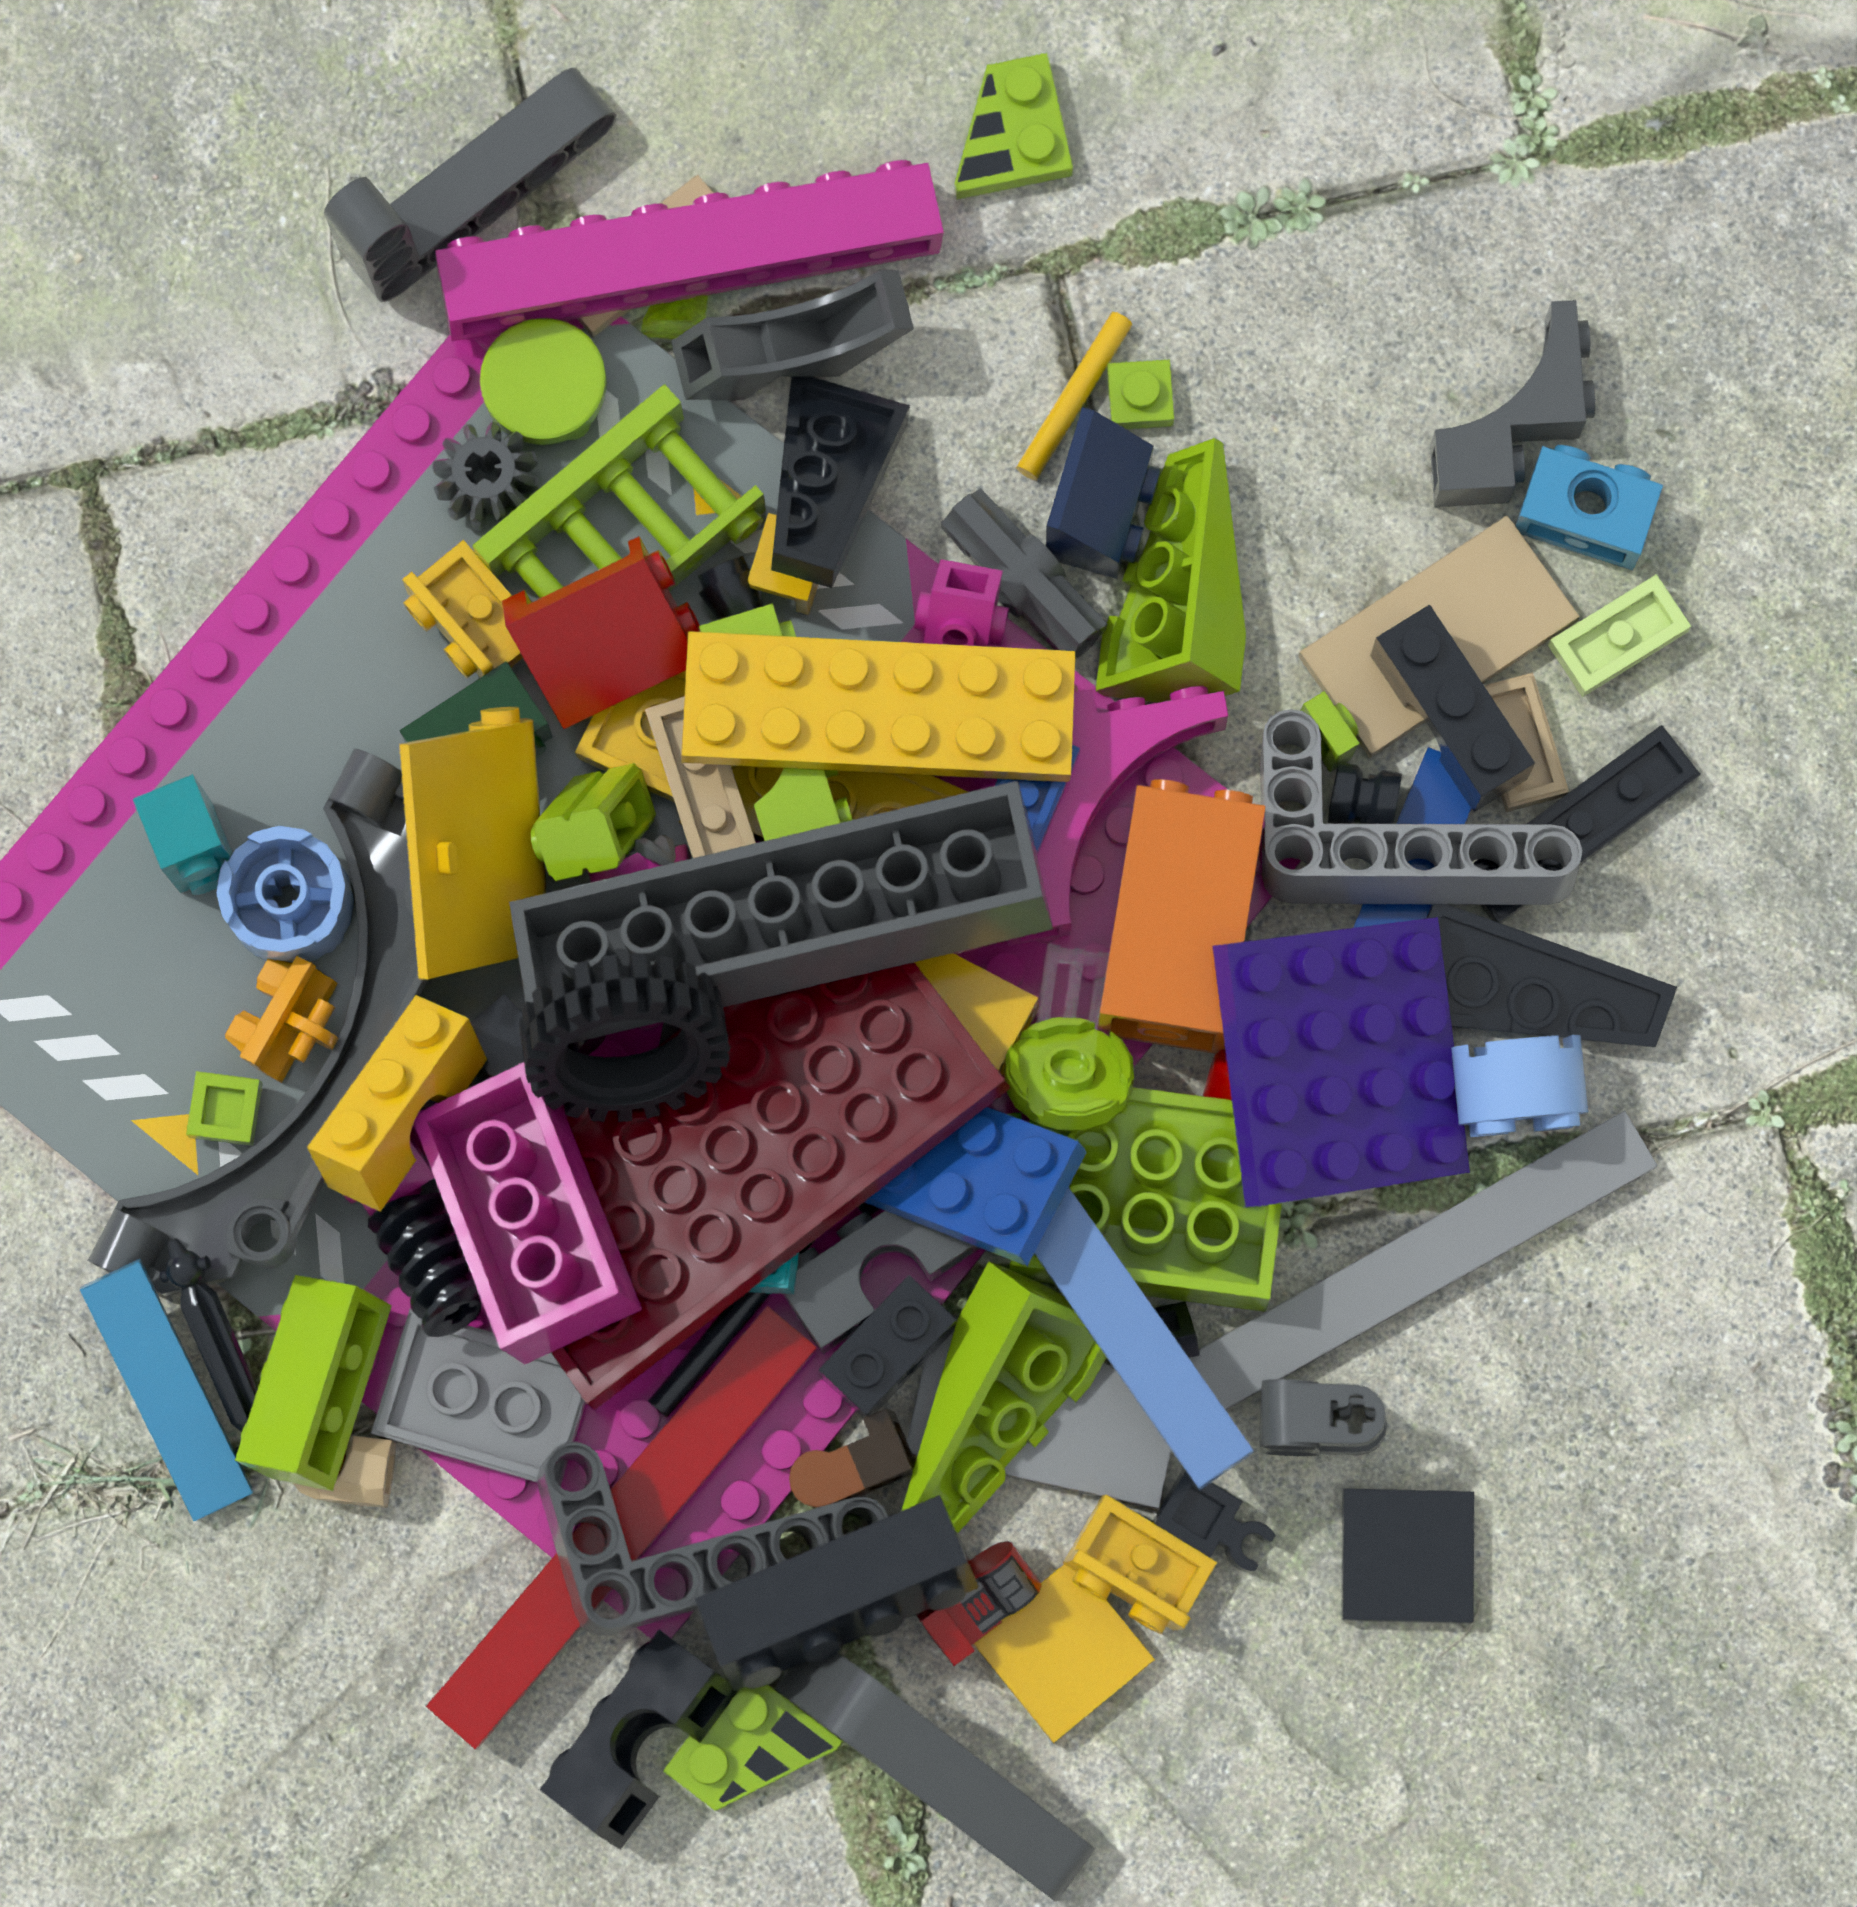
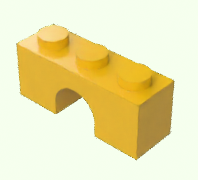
(367, 1136)

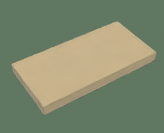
(1488, 597)

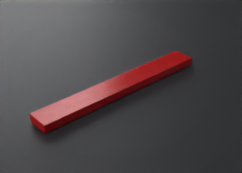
(645, 1503)

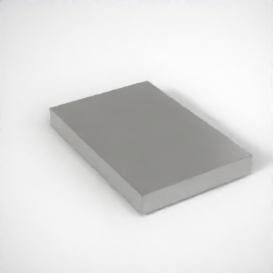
(478, 1402)

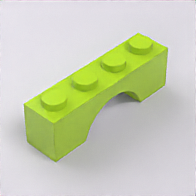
(800, 796)

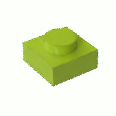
(1140, 394)
(1336, 729)
(224, 1108)

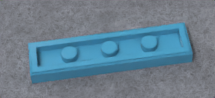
(166, 1389)

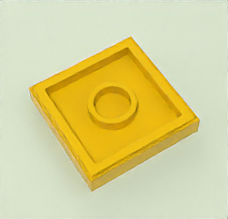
(1063, 1653)

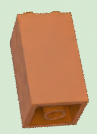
(1178, 896)

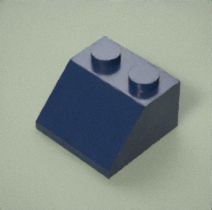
(1100, 496)

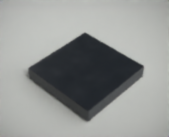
(1407, 1556)

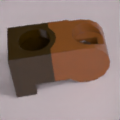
(857, 1468)

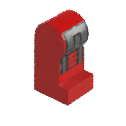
(1004, 1588)

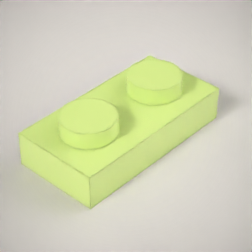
(1619, 635)

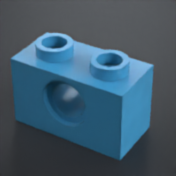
(1554, 518)

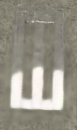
(1077, 959)

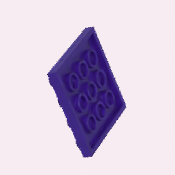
(1340, 1060)

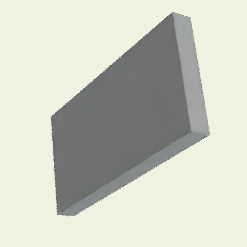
(1091, 1445)

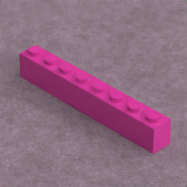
(690, 249)

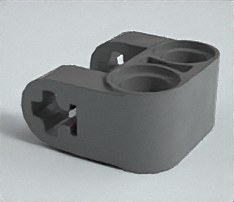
(1300, 1418)

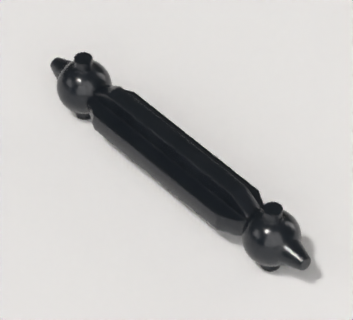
(211, 1332)

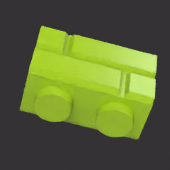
(593, 822)

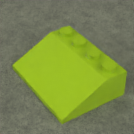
(1172, 1202)

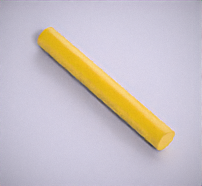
(1074, 396)

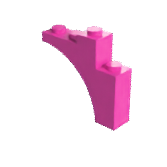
(1110, 751)

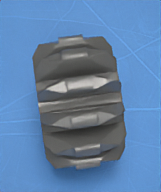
(485, 454)

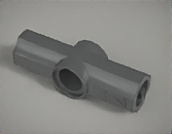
(1031, 574)

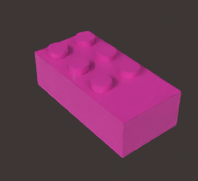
(525, 1216)

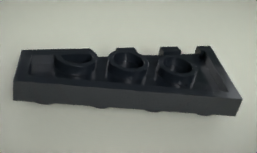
(830, 471)
(1541, 988)

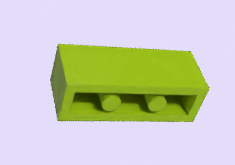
(313, 1382)

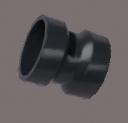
(1369, 799)

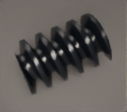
(427, 1262)

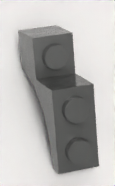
(810, 339)
(1478, 459)

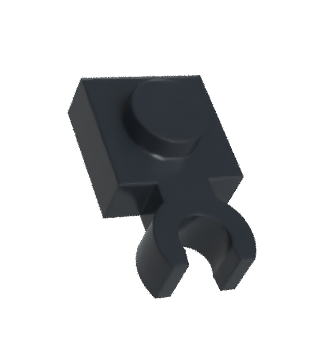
(1208, 1519)

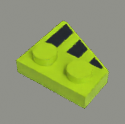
(1014, 130)
(749, 1747)

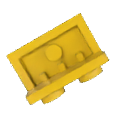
(466, 607)
(1139, 1564)

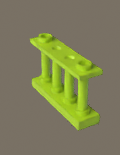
(609, 468)

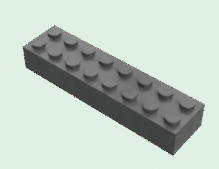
(805, 902)

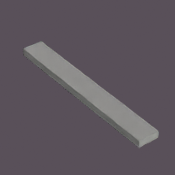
(1424, 1260)

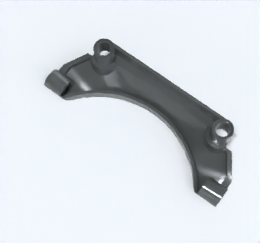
(278, 1173)

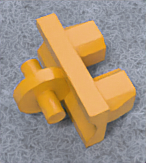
(291, 1020)

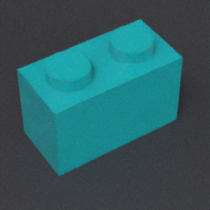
(185, 834)

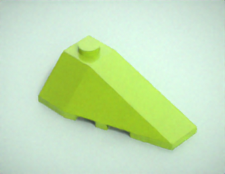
(1184, 595)
(1004, 1376)

